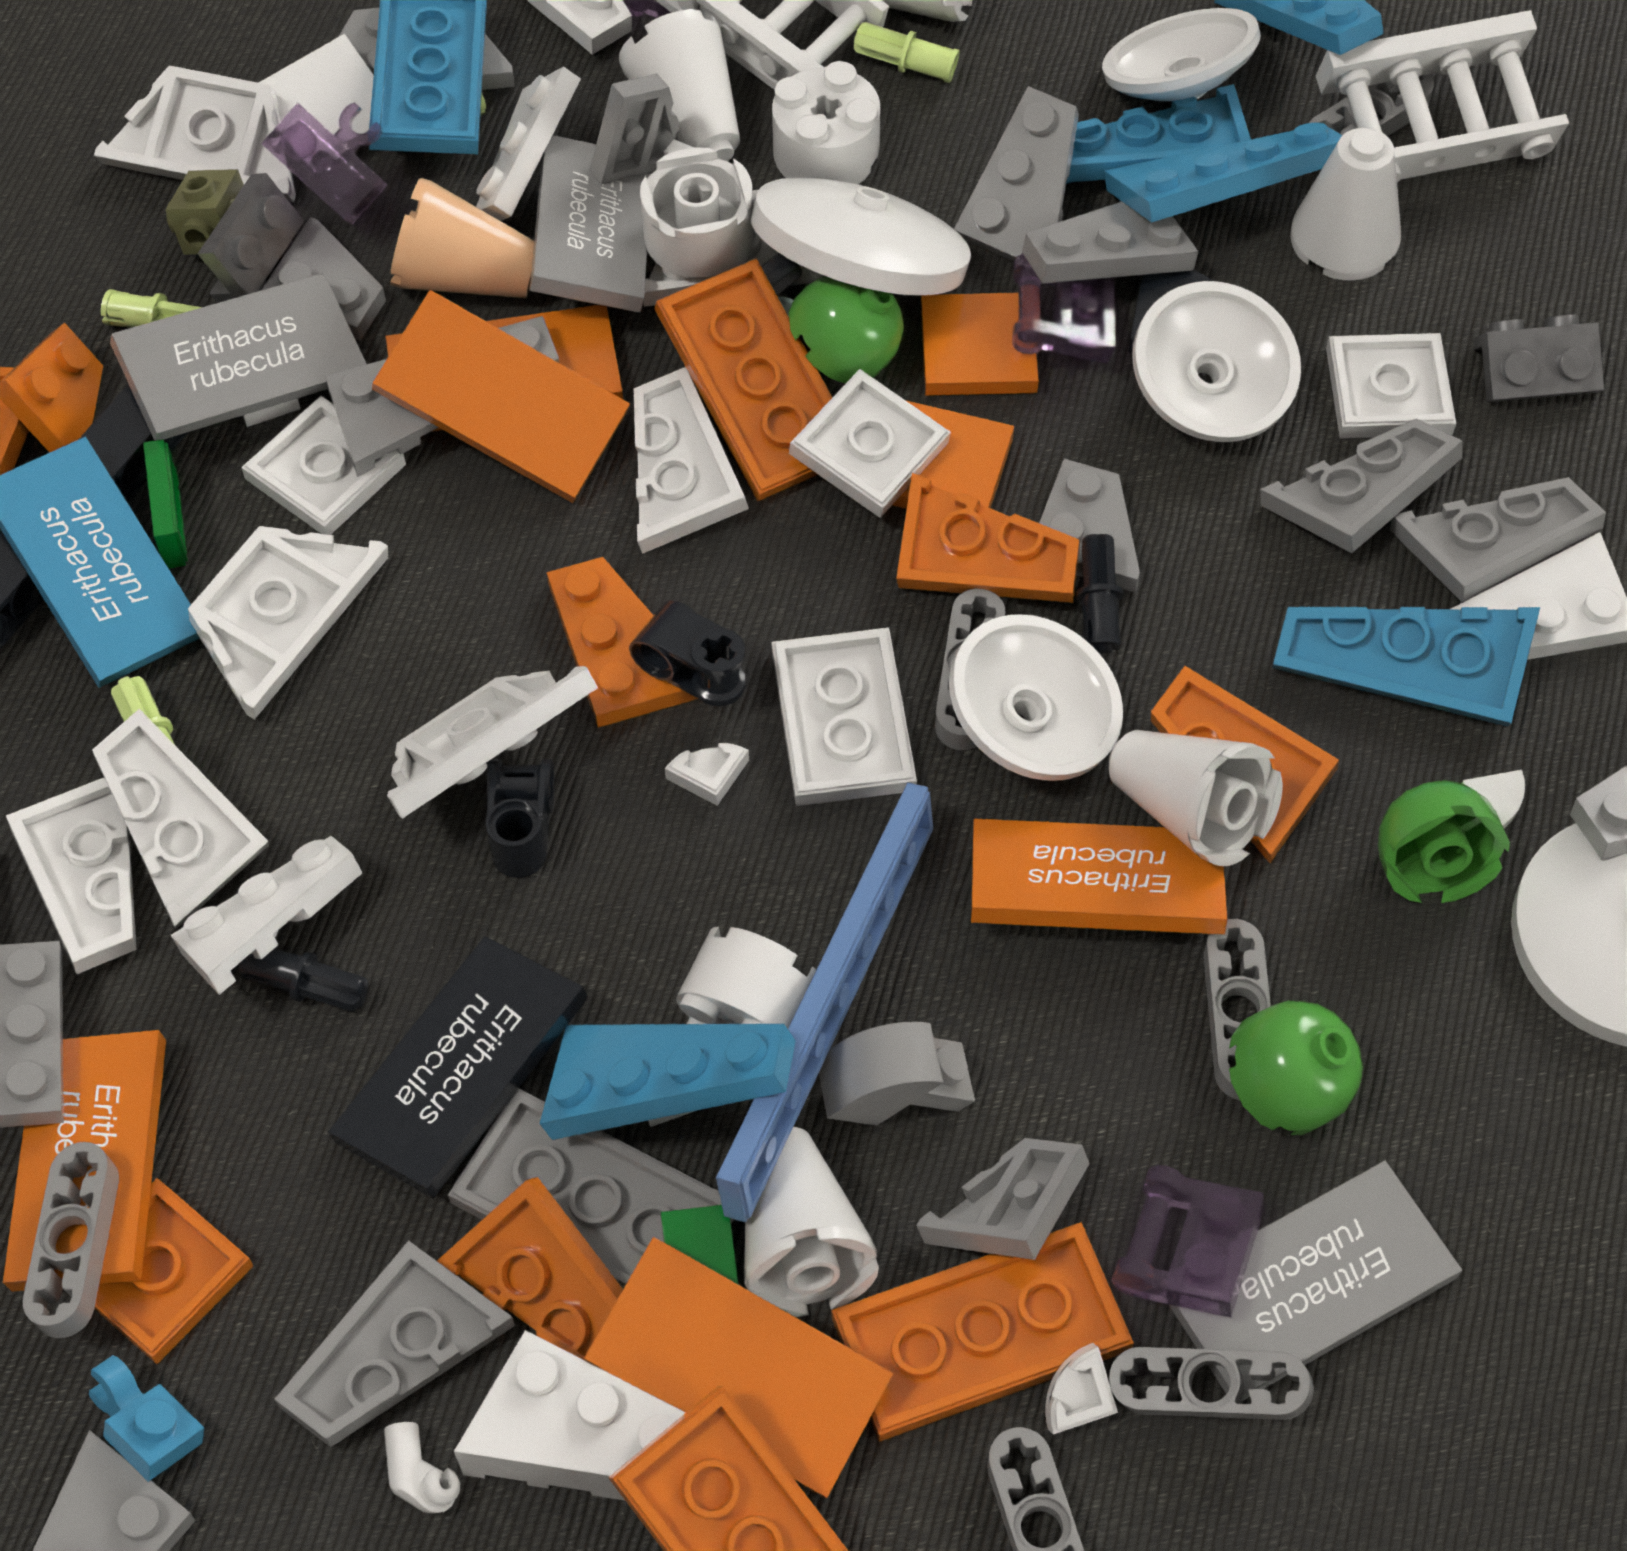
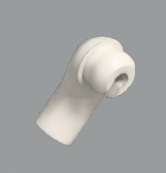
(414, 1478)

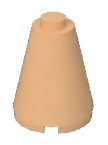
(459, 248)

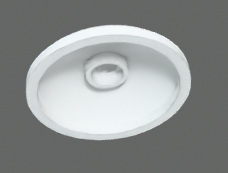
(1182, 54)
(1231, 339)
(1050, 680)

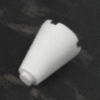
(694, 65)
(1351, 209)
(1200, 789)
(806, 1235)

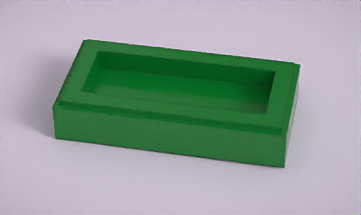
(165, 504)

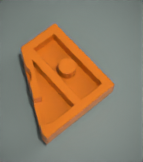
(55, 389)

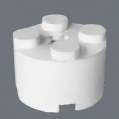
(826, 124)
(697, 213)
(742, 981)

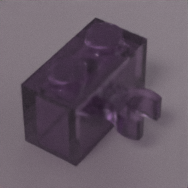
(328, 160)

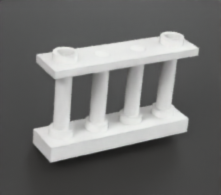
(758, 42)
(1451, 52)

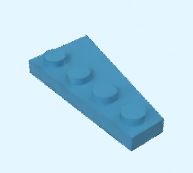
(1326, 23)
(1156, 135)
(1221, 172)
(1436, 658)
(660, 1070)

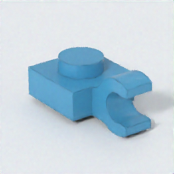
(144, 1428)

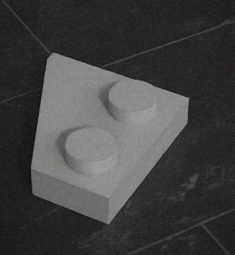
(1093, 502)
(1013, 1202)

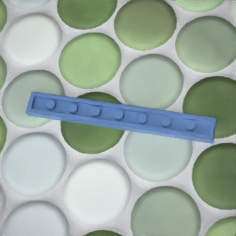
(827, 1002)

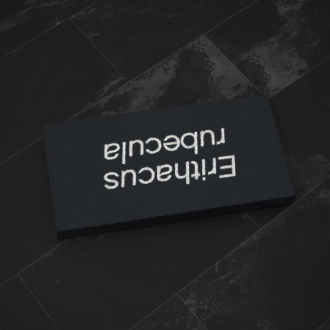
(458, 1066)

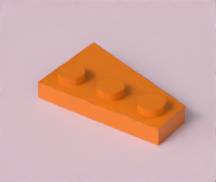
(538, 1268)

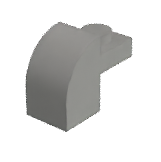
(891, 1068)

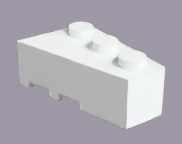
(560, 1422)

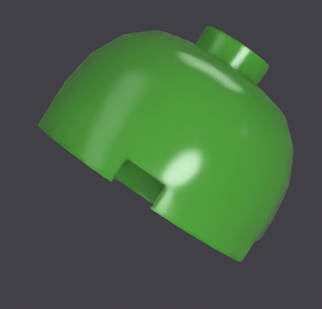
(847, 327)
(1441, 841)
(1295, 1066)

